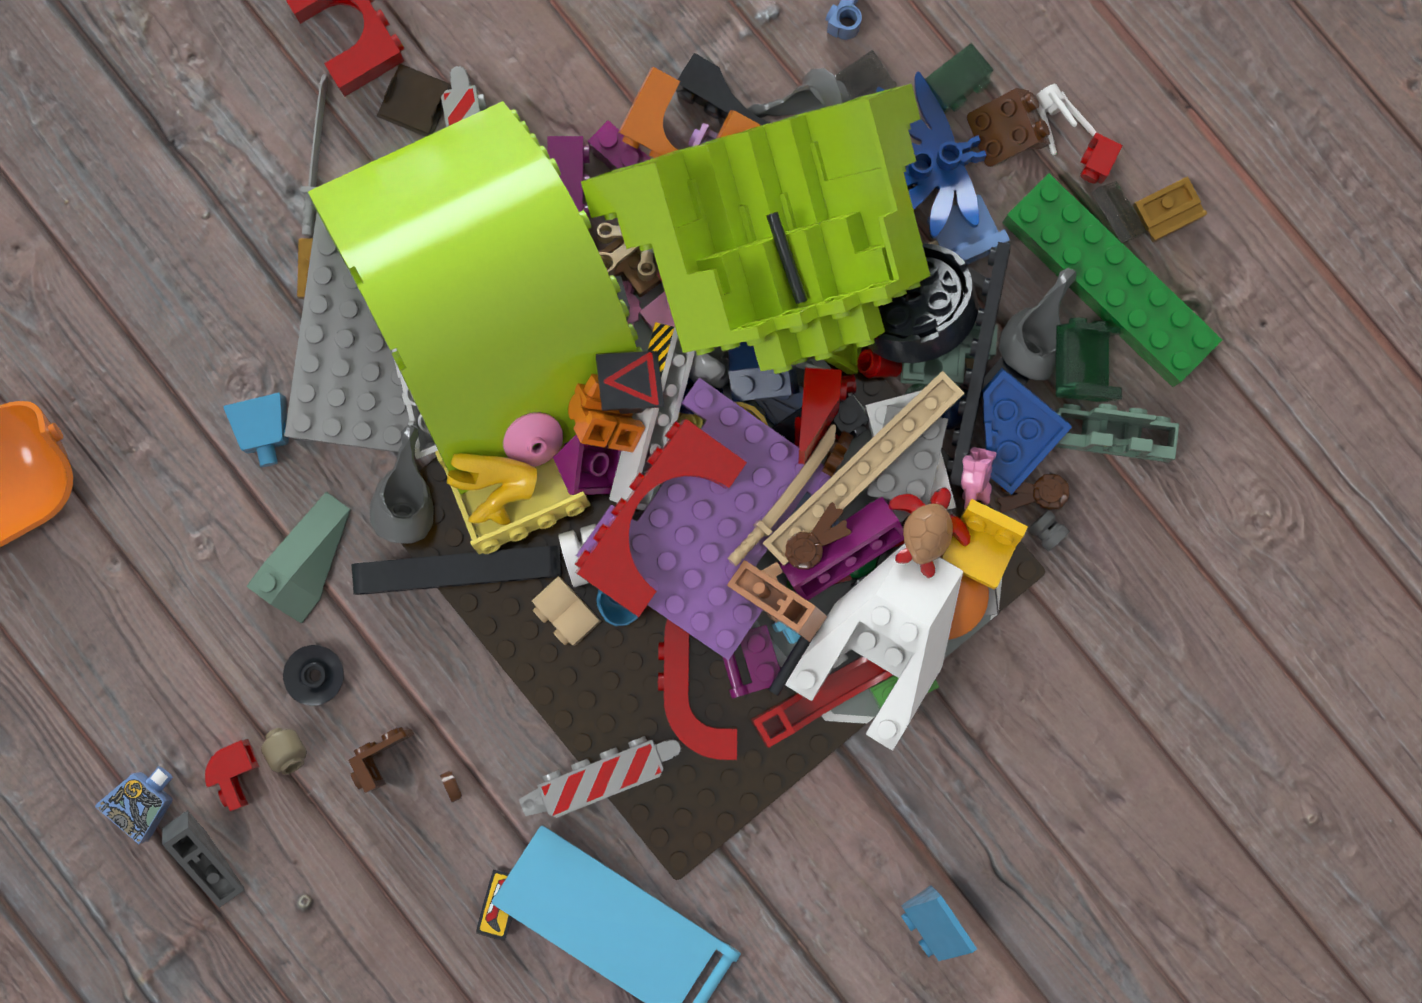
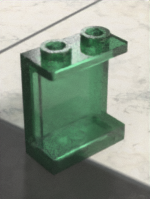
(1084, 361)

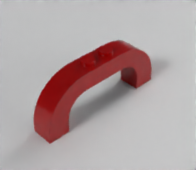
(702, 739)

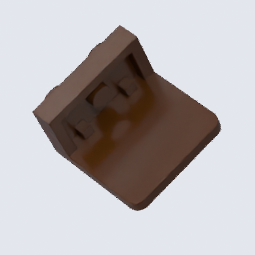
(1008, 126)
(365, 770)

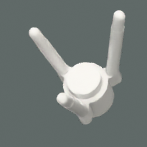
(1054, 101)

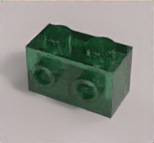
(960, 78)

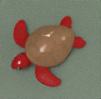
(928, 529)

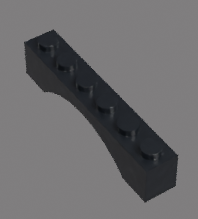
(705, 85)

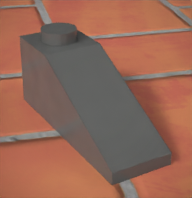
(201, 858)

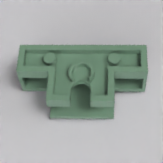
(951, 363)
(1119, 432)

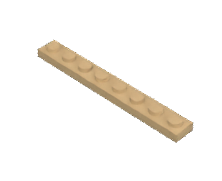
(869, 460)

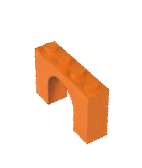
(645, 118)

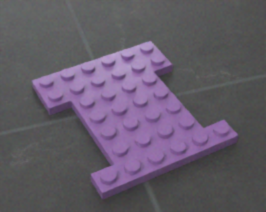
(697, 524)

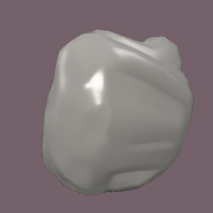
(710, 368)

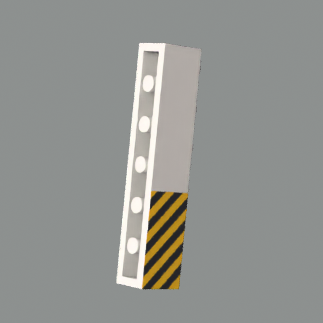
(674, 375)

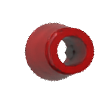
(875, 366)

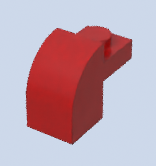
(224, 769)

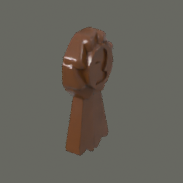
(1048, 492)
(805, 549)

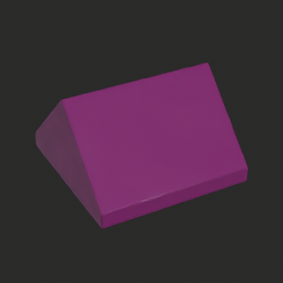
(587, 467)

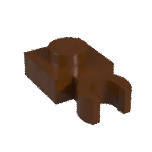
(837, 453)

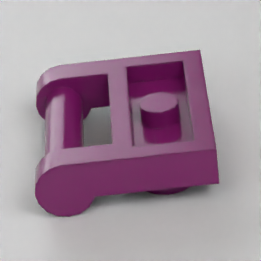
(760, 662)

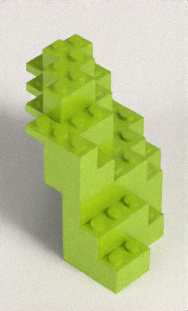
(842, 208)

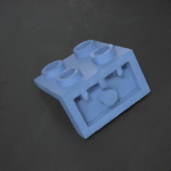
(967, 241)

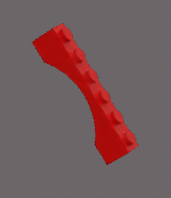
(799, 711)

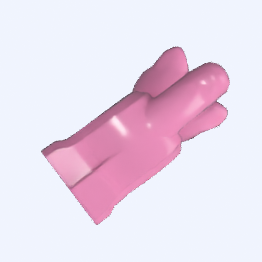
(976, 475)

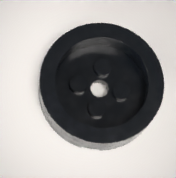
(935, 320)

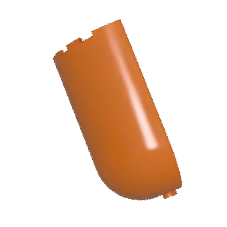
(33, 470)

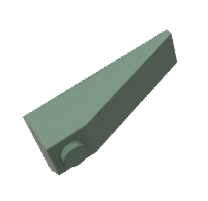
(299, 566)

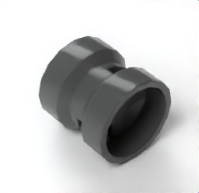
(1048, 530)

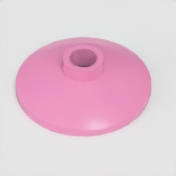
(529, 430)

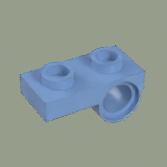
(845, 9)

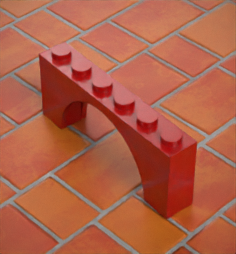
(610, 562)

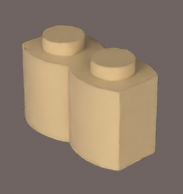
(565, 611)

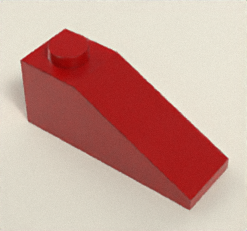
(819, 406)

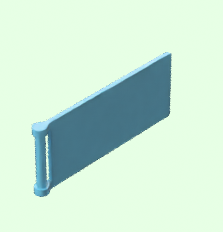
(610, 922)

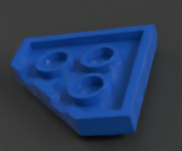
(1018, 429)

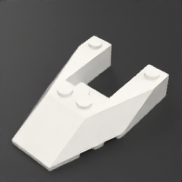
(898, 624)

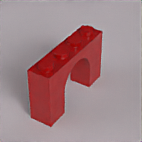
(371, 55)

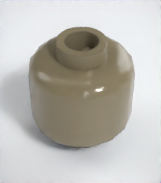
(283, 751)

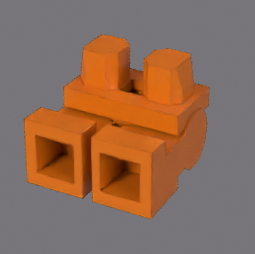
(599, 426)

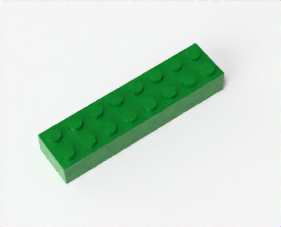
(1112, 280)

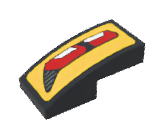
(492, 920)

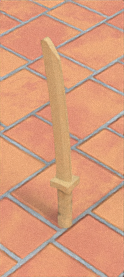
(763, 526)

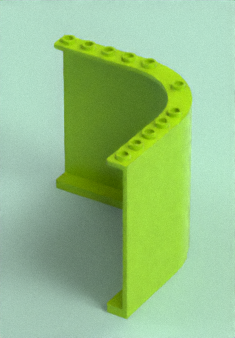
(478, 278)

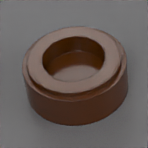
(451, 786)

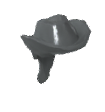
(817, 91)
(1036, 330)
(402, 500)

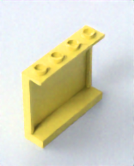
(547, 505)

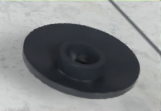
(298, 675)

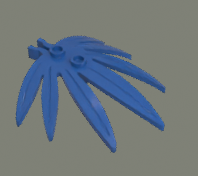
(940, 163)

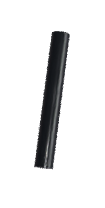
(786, 257)
(789, 665)

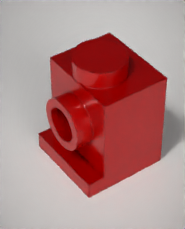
(1099, 158)

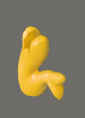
(483, 471)

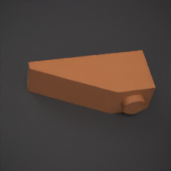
(777, 600)

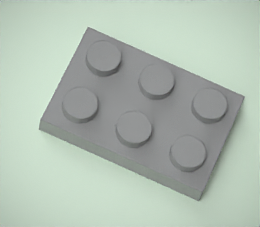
(915, 468)

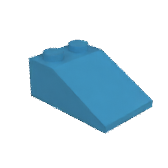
(937, 926)

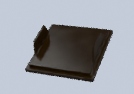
(413, 100)

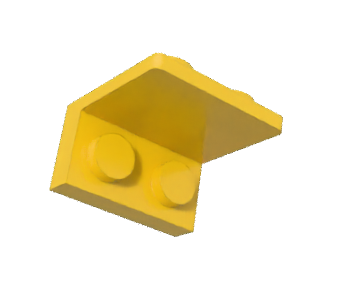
(990, 547)

